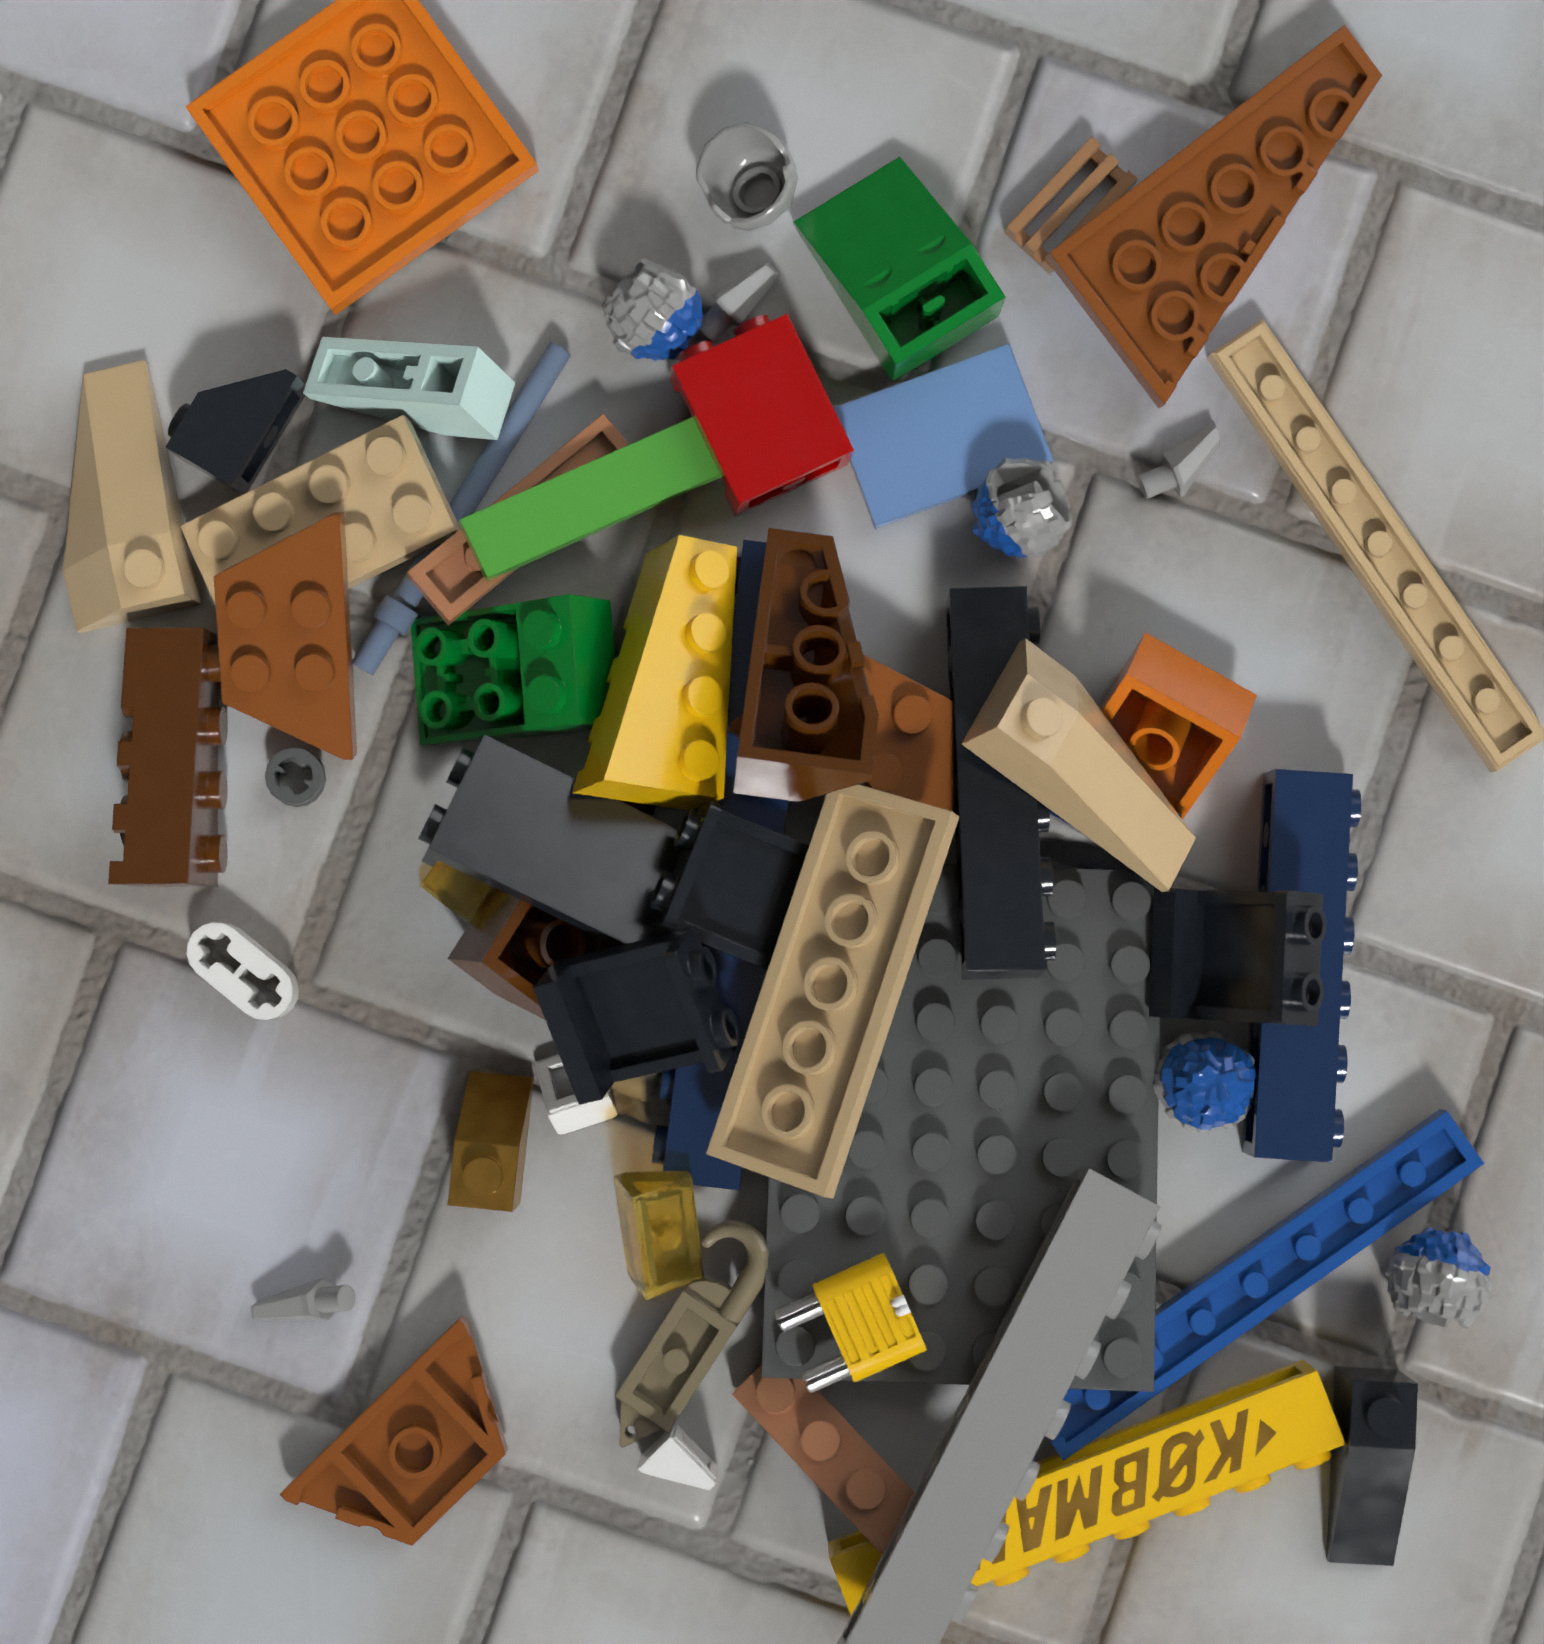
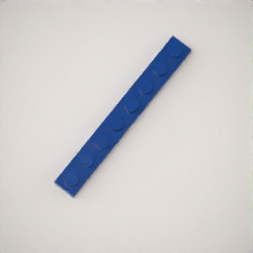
(1283, 1265)

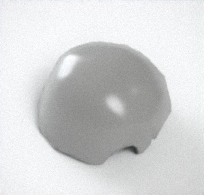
(747, 176)

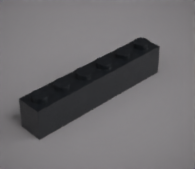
(998, 821)

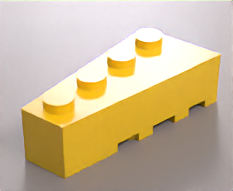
(670, 686)

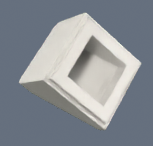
(561, 1101)
(679, 1459)

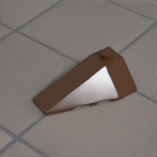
(807, 693)
(516, 943)

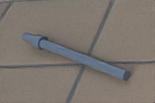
(396, 613)

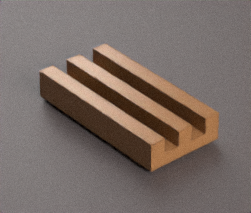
(1105, 167)

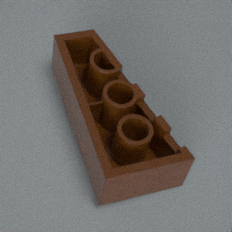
(171, 761)

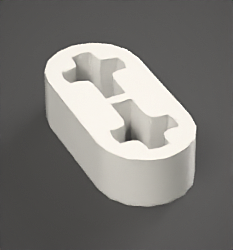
(233, 982)

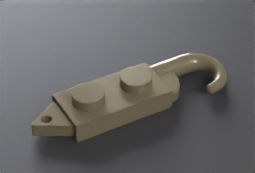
(690, 1339)

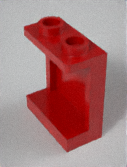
(761, 411)

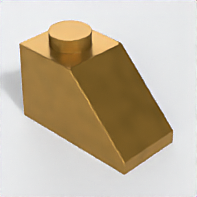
(491, 1142)

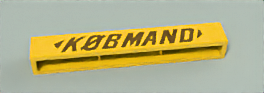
(1145, 1473)

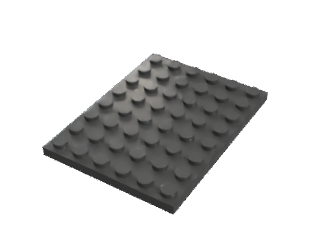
(978, 1134)

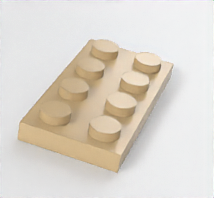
(377, 480)

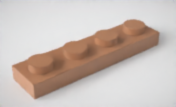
(451, 574)
(829, 1453)

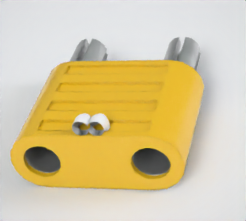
(866, 1321)

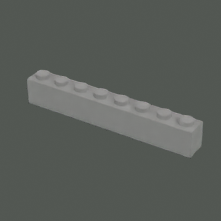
(1005, 1416)

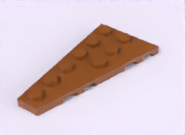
(1191, 233)

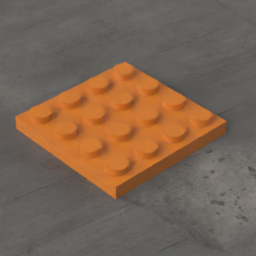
(362, 142)

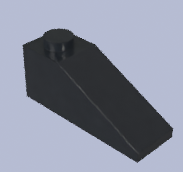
(1374, 1467)

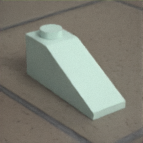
(434, 385)

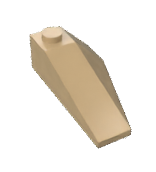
(124, 510)
(1068, 756)

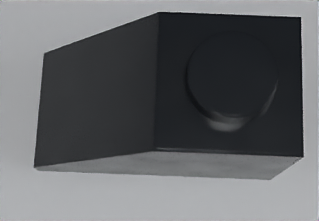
(235, 426)

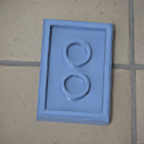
(940, 434)

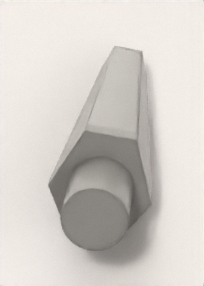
(738, 300)
(1181, 463)
(306, 1302)

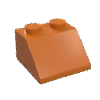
(1176, 718)

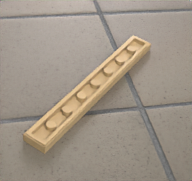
(1377, 546)

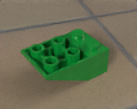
(901, 267)
(513, 669)

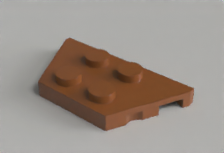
(290, 637)
(912, 738)
(412, 1446)

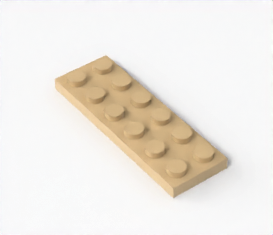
(832, 987)

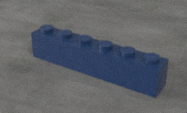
(1298, 1066)

